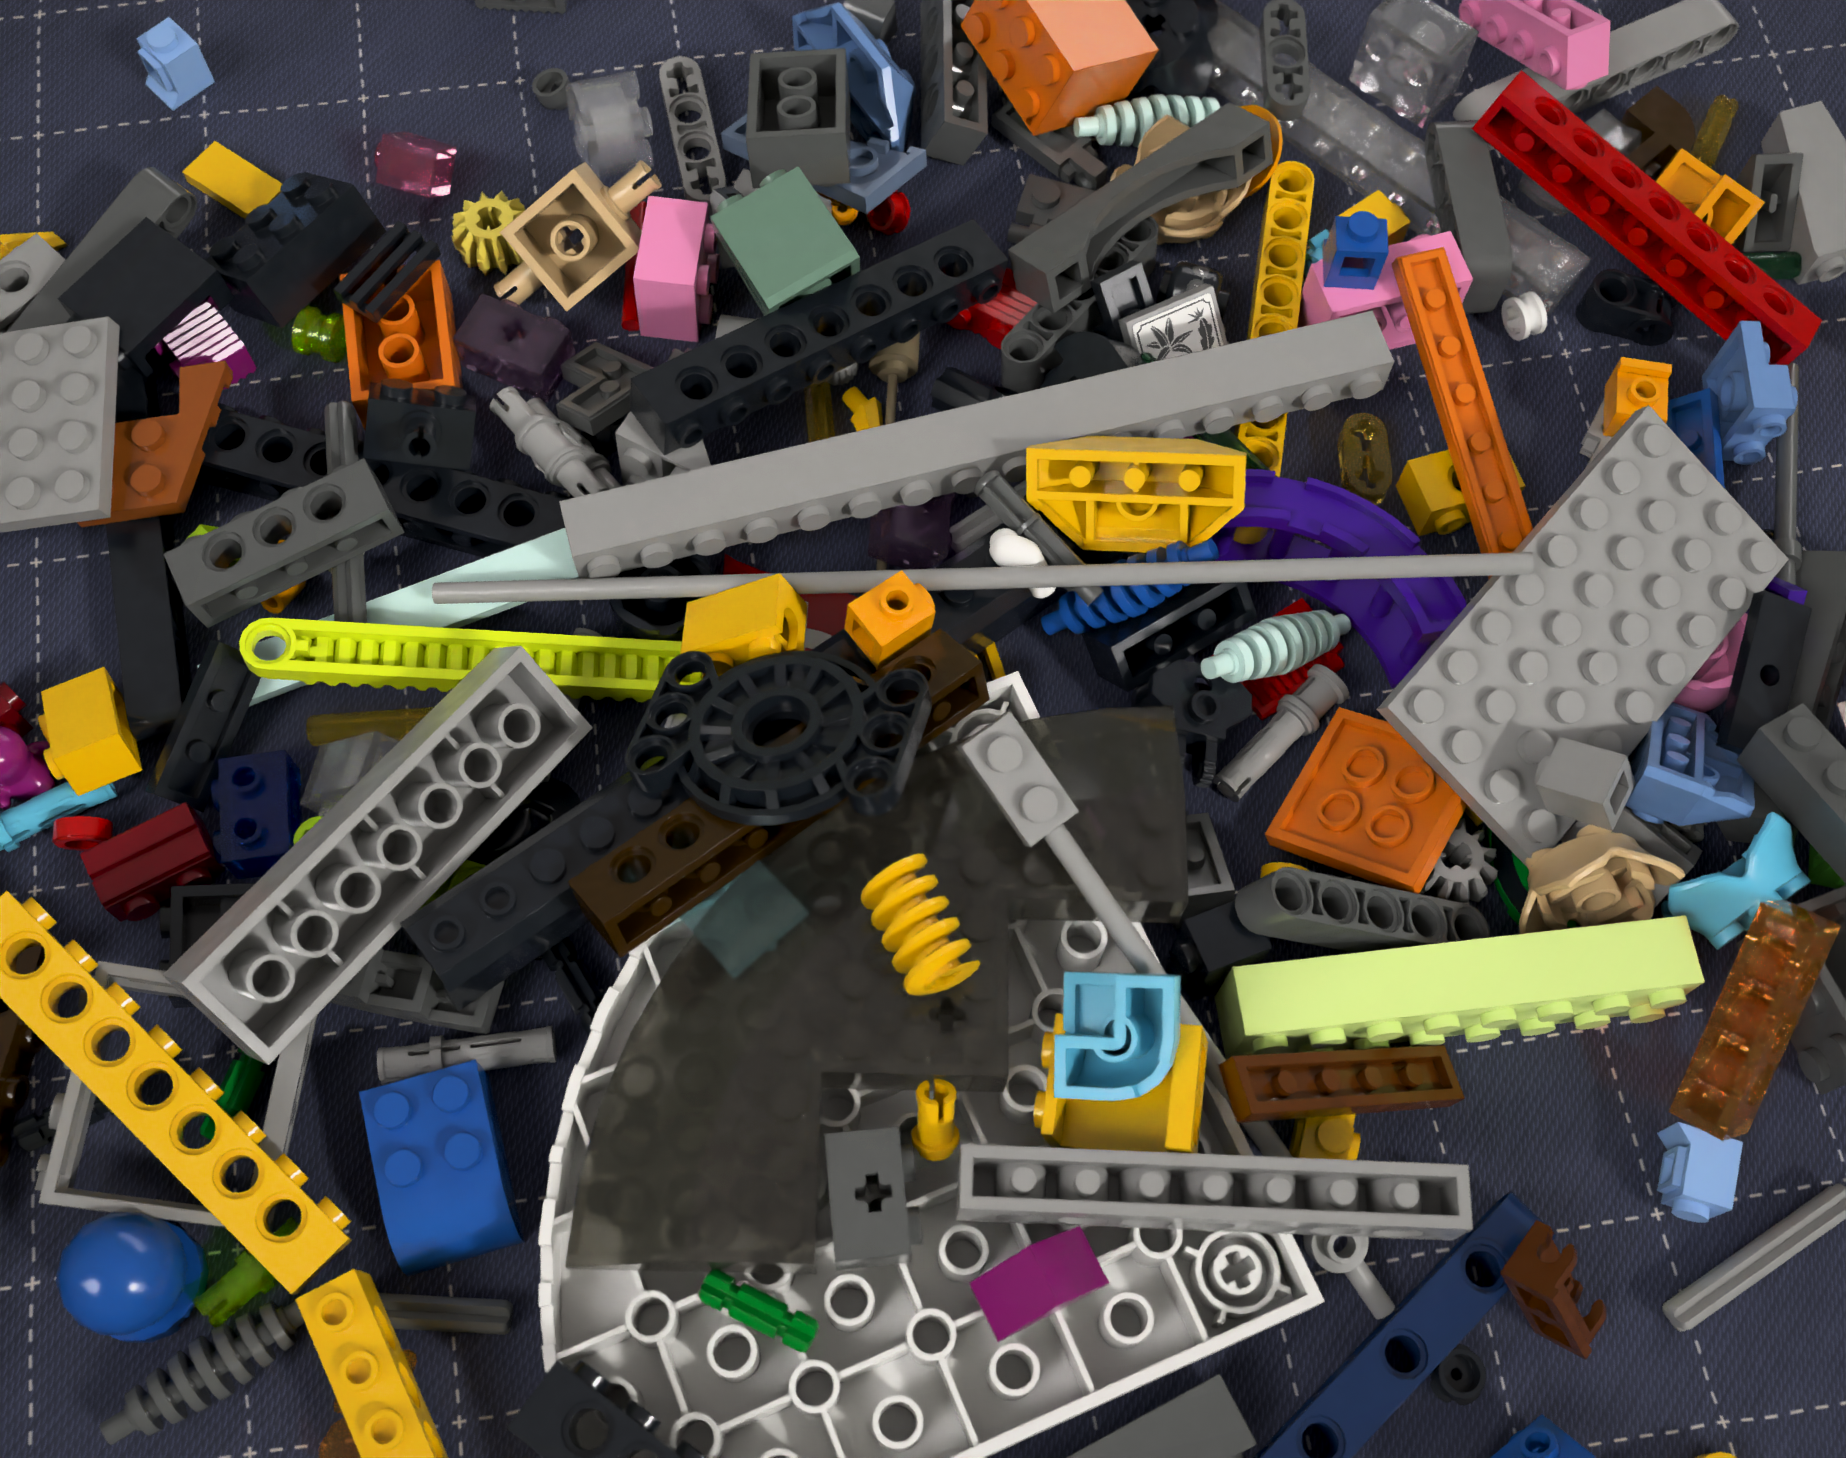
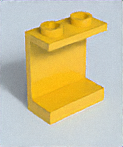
(1155, 1122)

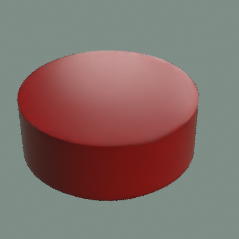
(81, 832)

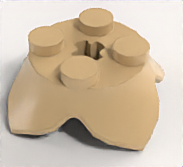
(1193, 217)
(1593, 882)

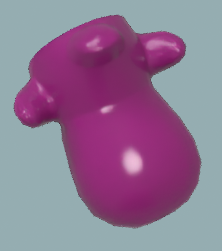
(22, 768)

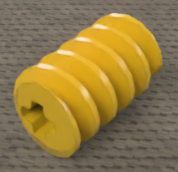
(914, 929)

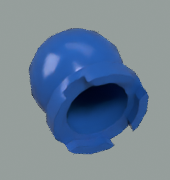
(131, 1276)

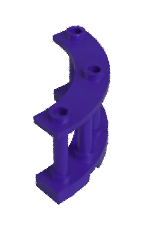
(1391, 614)

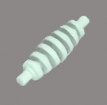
(1129, 121)
(1275, 646)

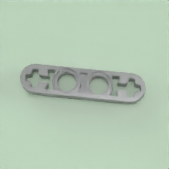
(694, 134)

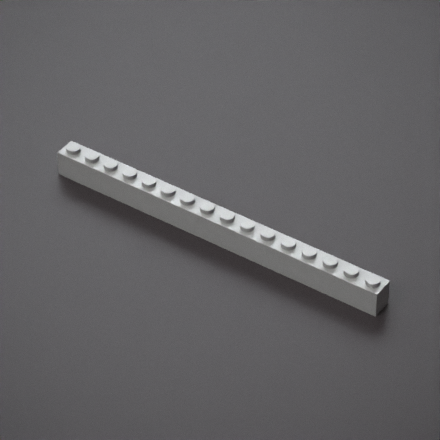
(954, 448)

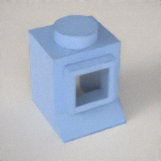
(173, 63)
(1698, 1172)

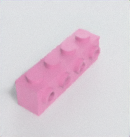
(1548, 36)

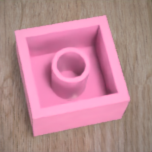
(675, 269)

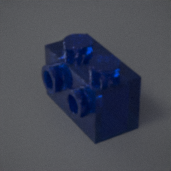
(257, 811)

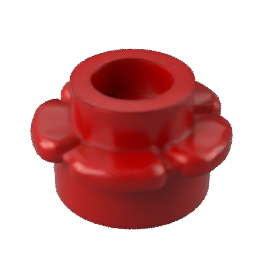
(891, 214)

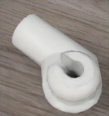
(1013, 550)

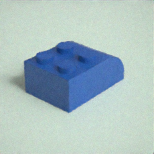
(441, 1167)

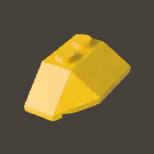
(1135, 490)

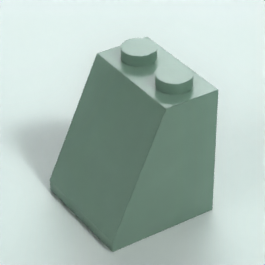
(784, 240)

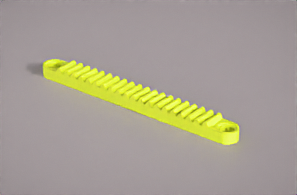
(444, 656)

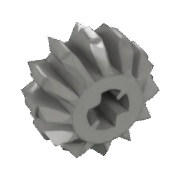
(1471, 870)

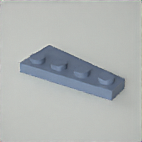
(873, 168)

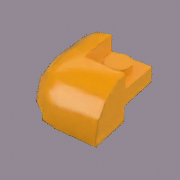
(1711, 197)

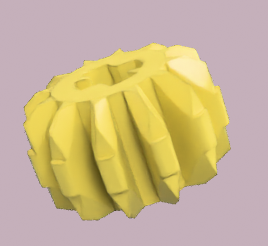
(479, 236)

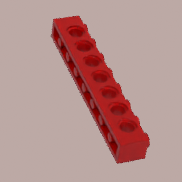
(1642, 219)

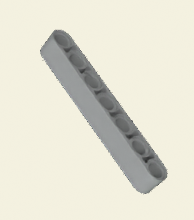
(1635, 56)

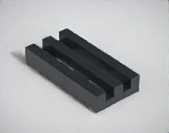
(380, 268)

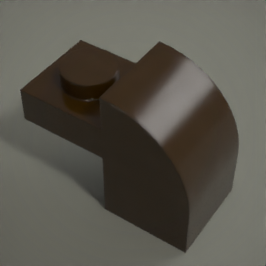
(1664, 130)

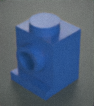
(1356, 237)

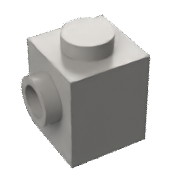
(1585, 783)

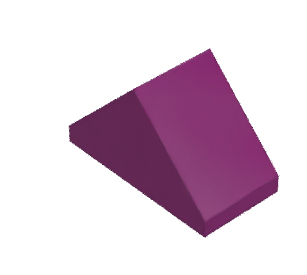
(1038, 1282)

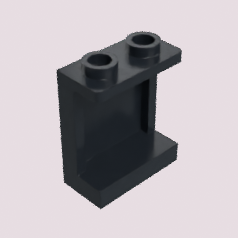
(146, 289)

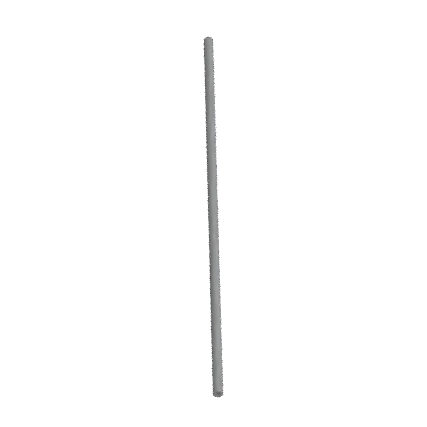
(1000, 577)

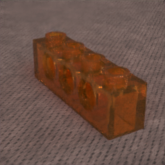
(1754, 1018)

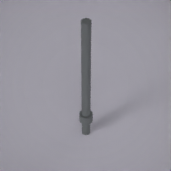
(1786, 491)

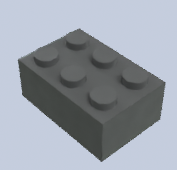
(799, 115)

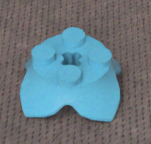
(1727, 901)

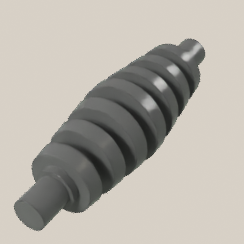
(209, 1369)

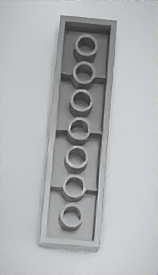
(378, 854)

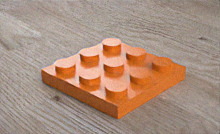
(1368, 806)

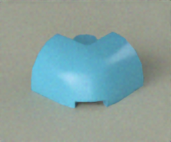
(1116, 1035)

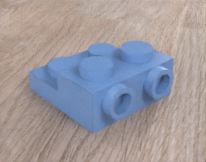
(1750, 393)

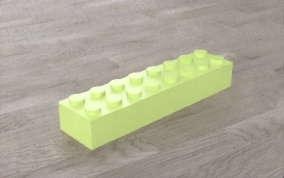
(1460, 989)

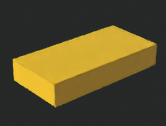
(231, 180)

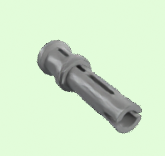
(1295, 716)

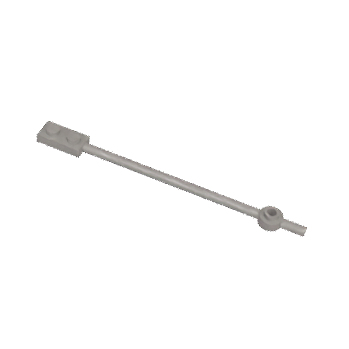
(1036, 810)

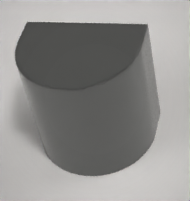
(876, 15)

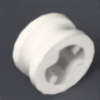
(1524, 316)

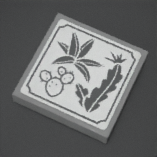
(1176, 325)

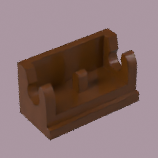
(1548, 1292)

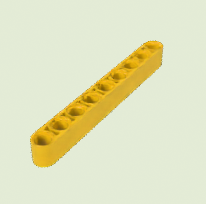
(1277, 297)

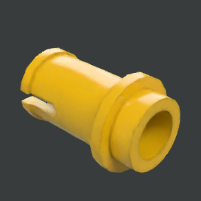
(935, 1130)

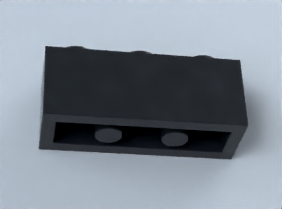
(1171, 631)

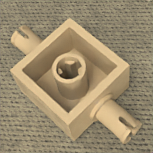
(573, 203)

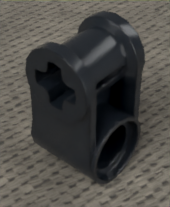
(1625, 306)

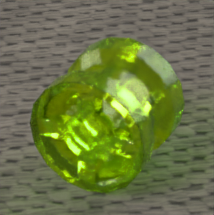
(319, 334)

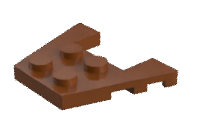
(162, 455)

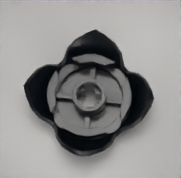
(1184, 54)

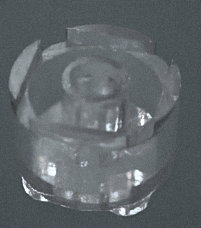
(610, 123)

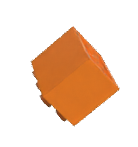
(1060, 55)

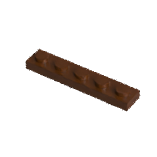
(1339, 1082)

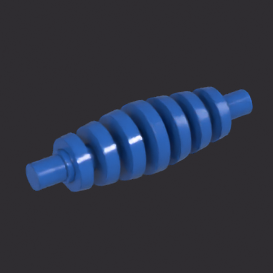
(1124, 601)

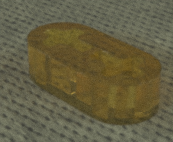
(1375, 458)

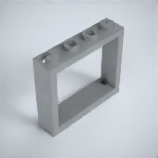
(73, 1110)

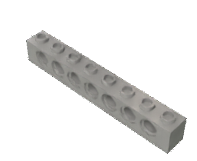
(1213, 1192)

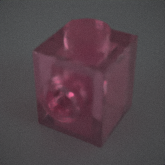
(415, 164)

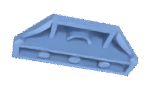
(878, 89)
(1685, 775)

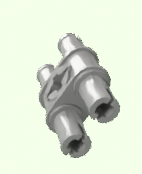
(554, 445)

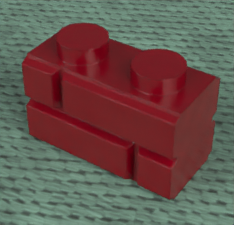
(141, 864)

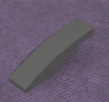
(411, 990)

